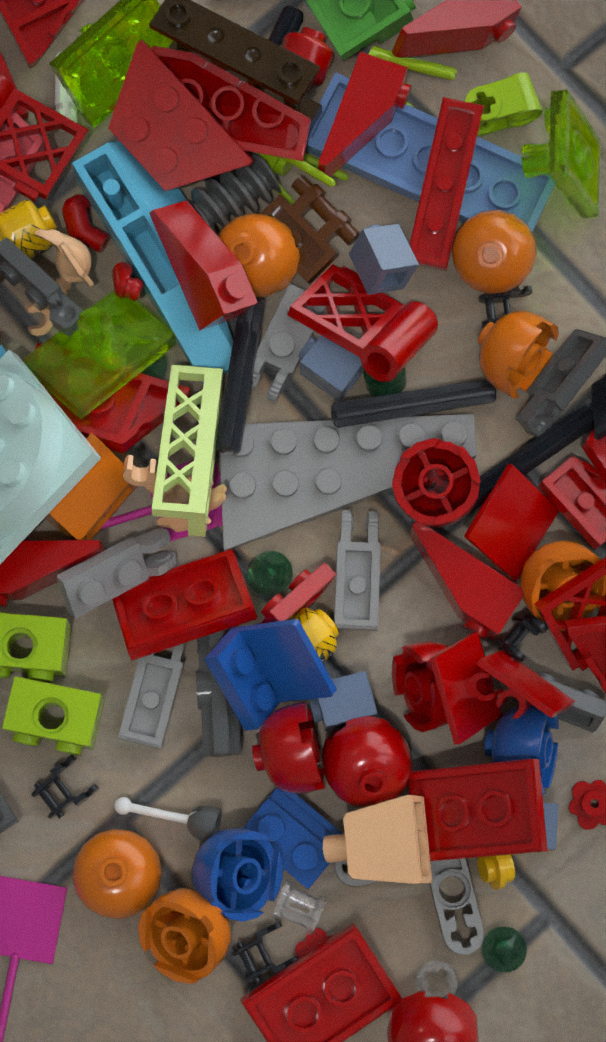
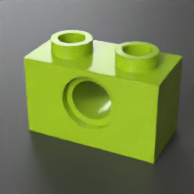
(49, 650)
(32, 698)

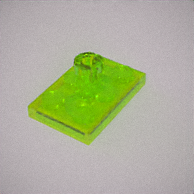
(99, 59)
(570, 154)
(105, 352)

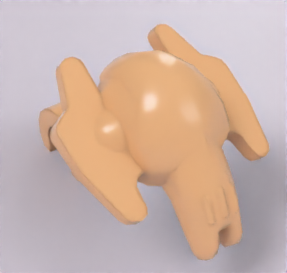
(73, 265)
(147, 476)

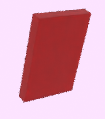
(184, 605)
(482, 809)
(324, 993)

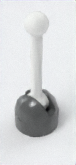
(201, 822)

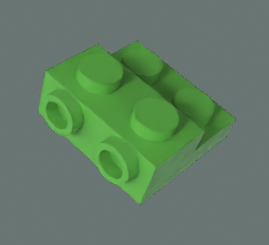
(360, 22)

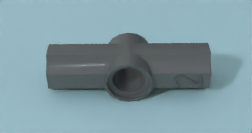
(219, 723)

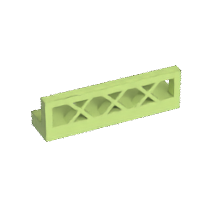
(204, 452)

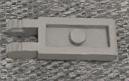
(282, 344)
(115, 571)
(357, 577)
(152, 698)

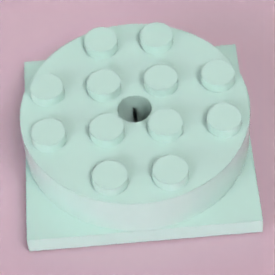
(39, 453)

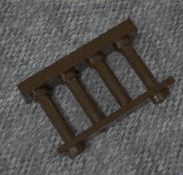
(239, 53)

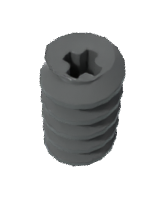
(234, 192)

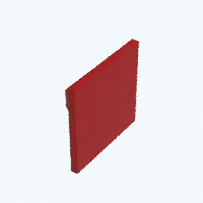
(511, 522)
(524, 685)
(465, 688)

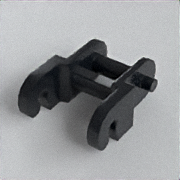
(490, 299)
(527, 625)
(41, 789)
(248, 962)

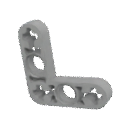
(440, 870)

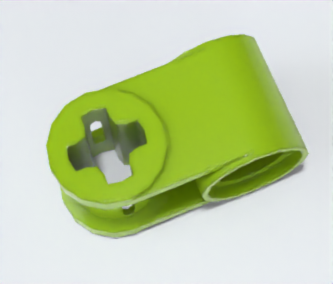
(507, 103)

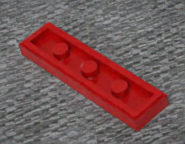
(445, 182)

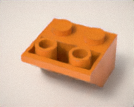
(93, 498)

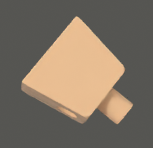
(384, 842)

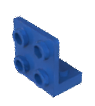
(267, 666)

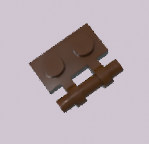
(312, 244)

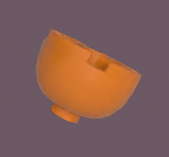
(264, 251)
(494, 251)
(515, 350)
(554, 566)
(117, 874)
(184, 935)

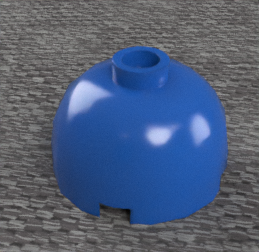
(525, 739)
(238, 872)

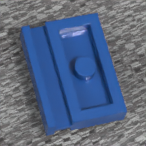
(296, 833)

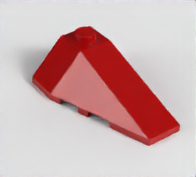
(247, 113)

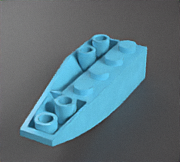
(122, 199)

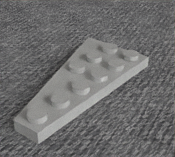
(313, 469)

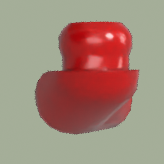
(78, 226)
(125, 282)

